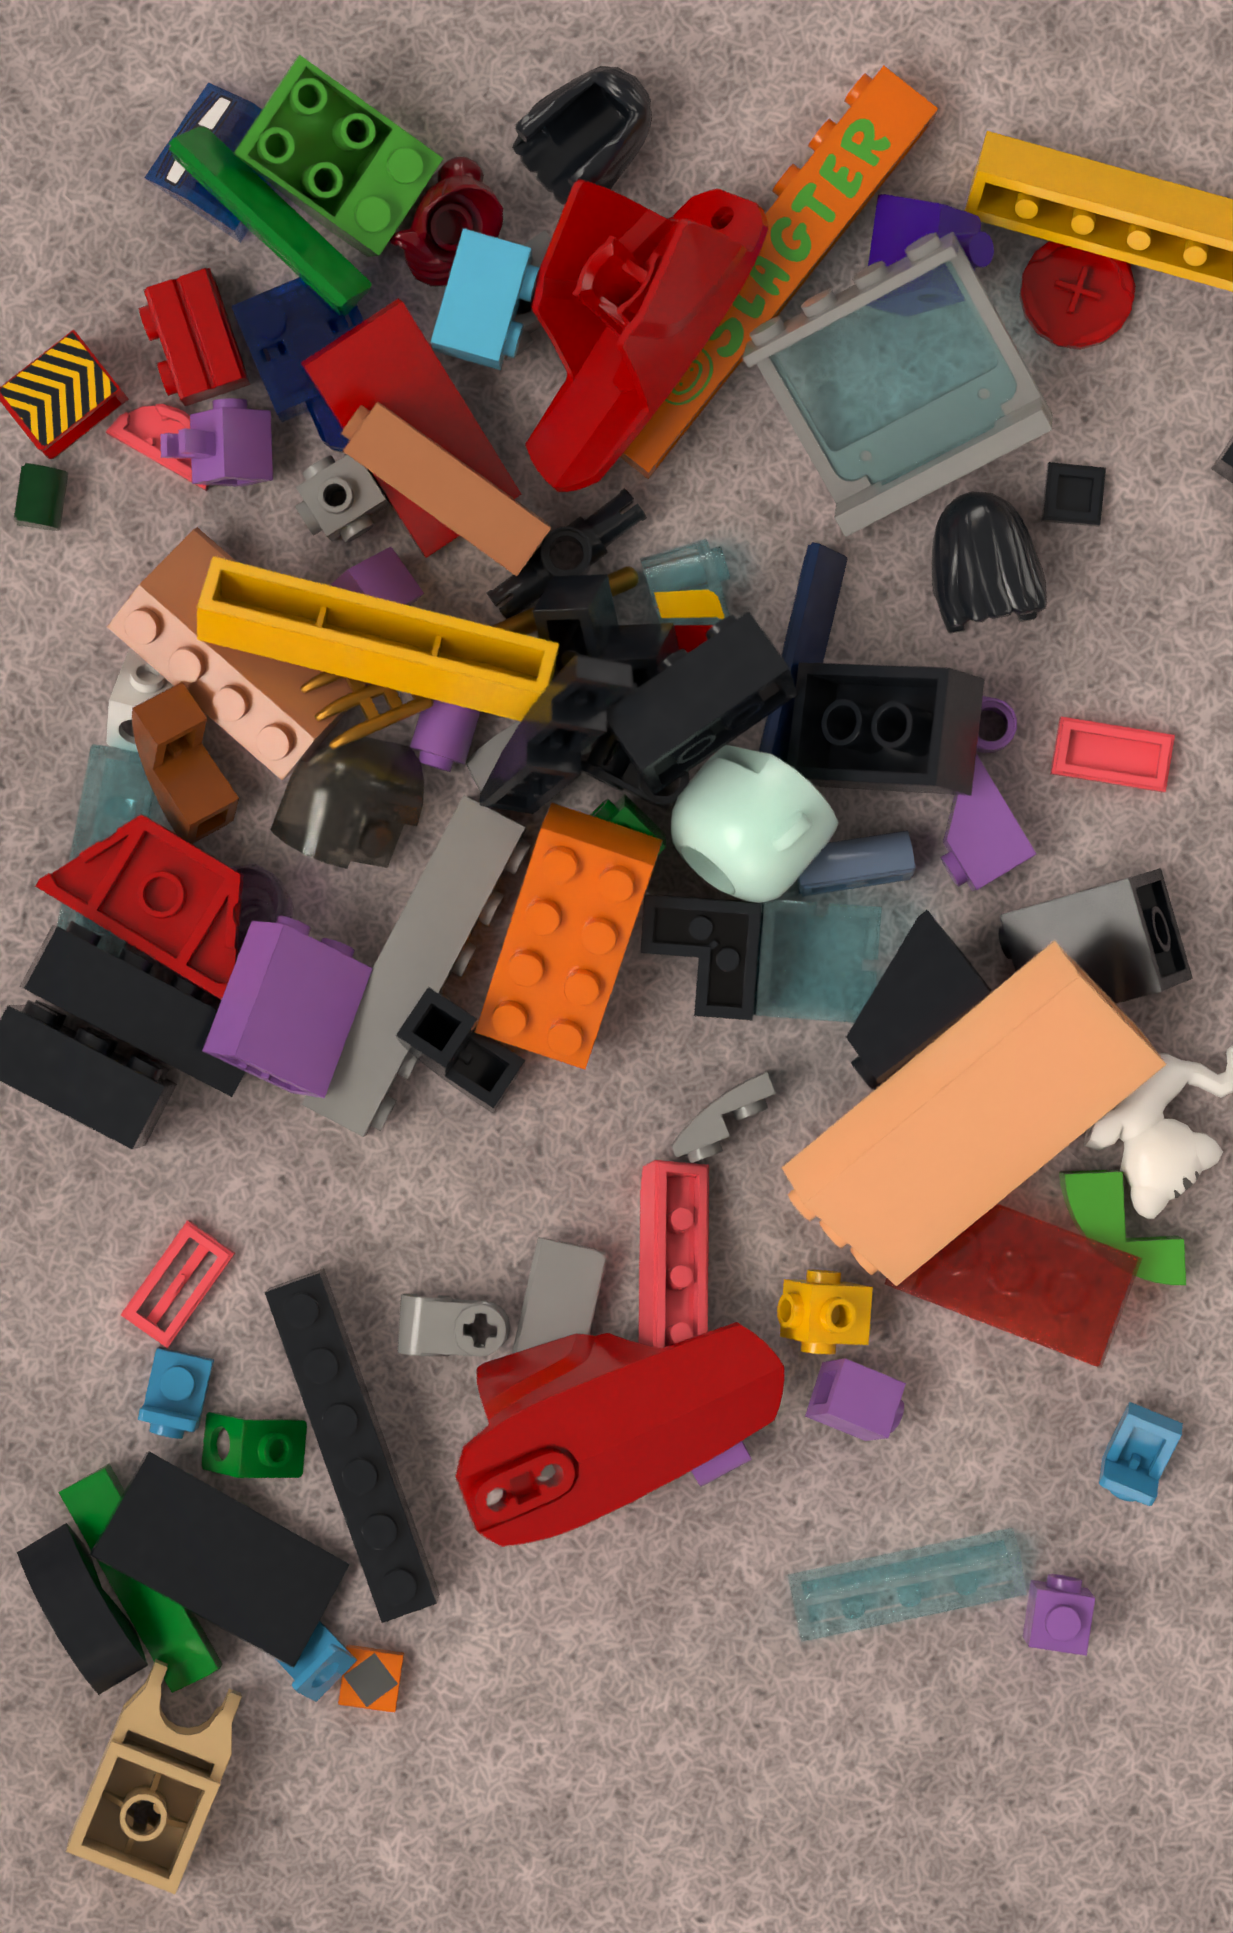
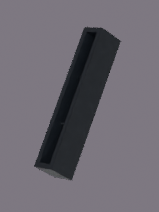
(352, 1445)

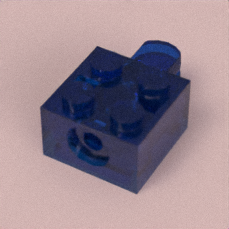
(294, 326)

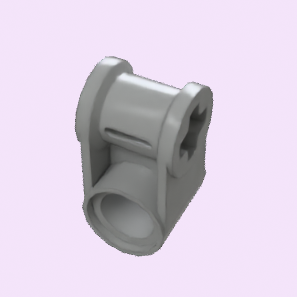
(441, 1328)

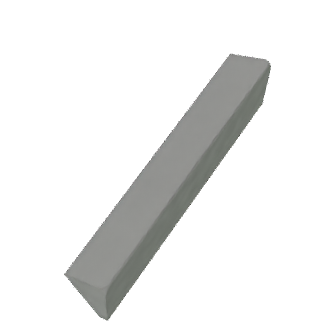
(559, 1296)

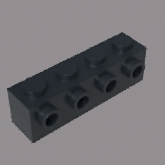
(129, 1002)

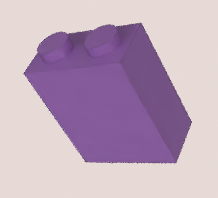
(288, 1006)

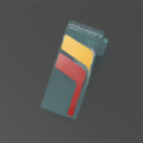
(688, 589)

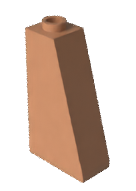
(444, 486)

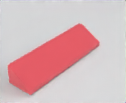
(673, 1252)

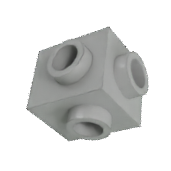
(361, 503)

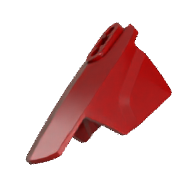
(629, 314)
(609, 1422)

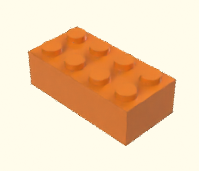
(568, 935)

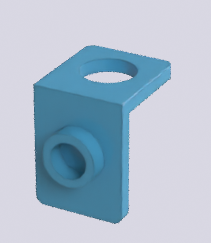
(320, 1664)

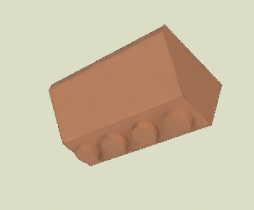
(241, 691)

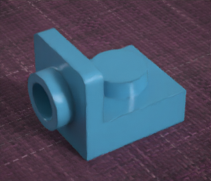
(176, 1393)

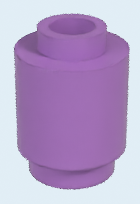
(444, 734)

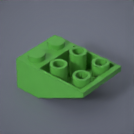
(337, 158)

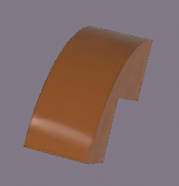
(179, 767)

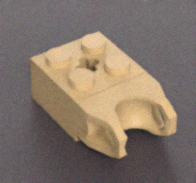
(159, 1764)

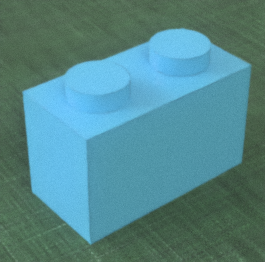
(483, 300)

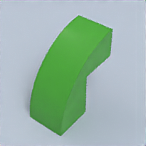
(1098, 1213)

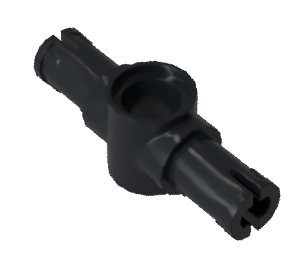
(590, 534)

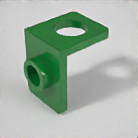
(256, 1447)

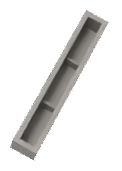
(421, 954)

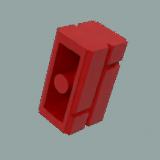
(194, 337)

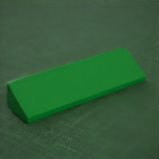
(270, 218)
(165, 1627)

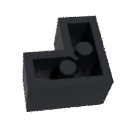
(584, 622)
(722, 938)

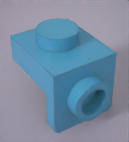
(1138, 1454)

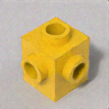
(824, 1312)

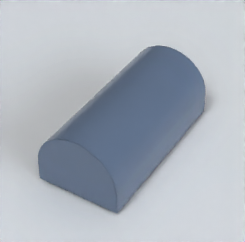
(859, 864)

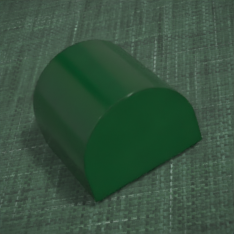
(40, 497)

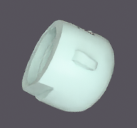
(750, 824)

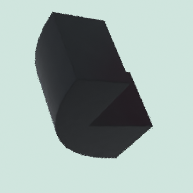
(447, 1044)
(80, 1610)

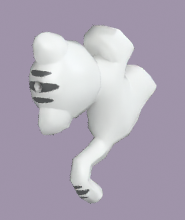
(1160, 1153)

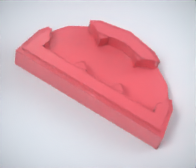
(142, 432)

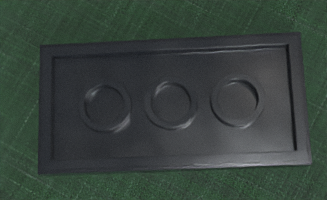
(219, 1559)

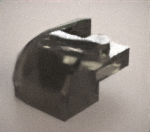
(351, 802)

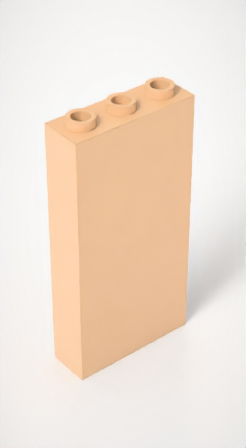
(971, 1116)

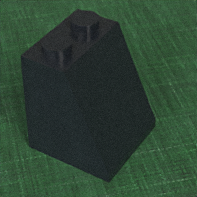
(1114, 932)
(914, 1002)

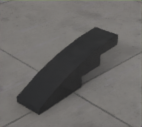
(556, 729)

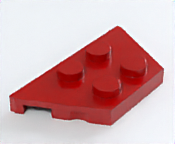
(159, 899)

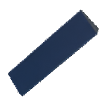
(806, 633)

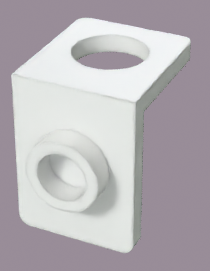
(134, 685)

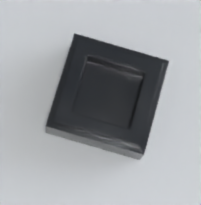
(1073, 494)

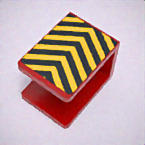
(61, 395)

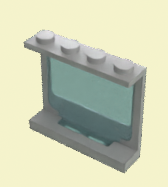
(900, 381)

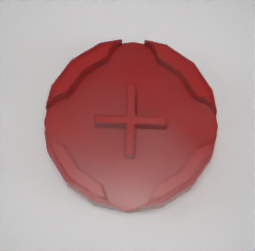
(1076, 295)

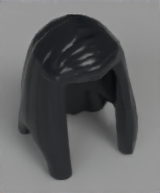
(585, 130)
(985, 563)

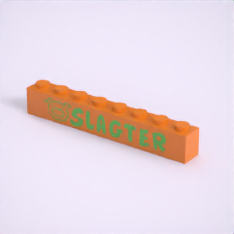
(803, 225)

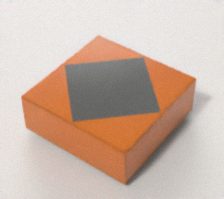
(372, 1679)

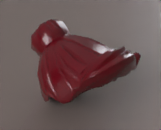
(445, 209)

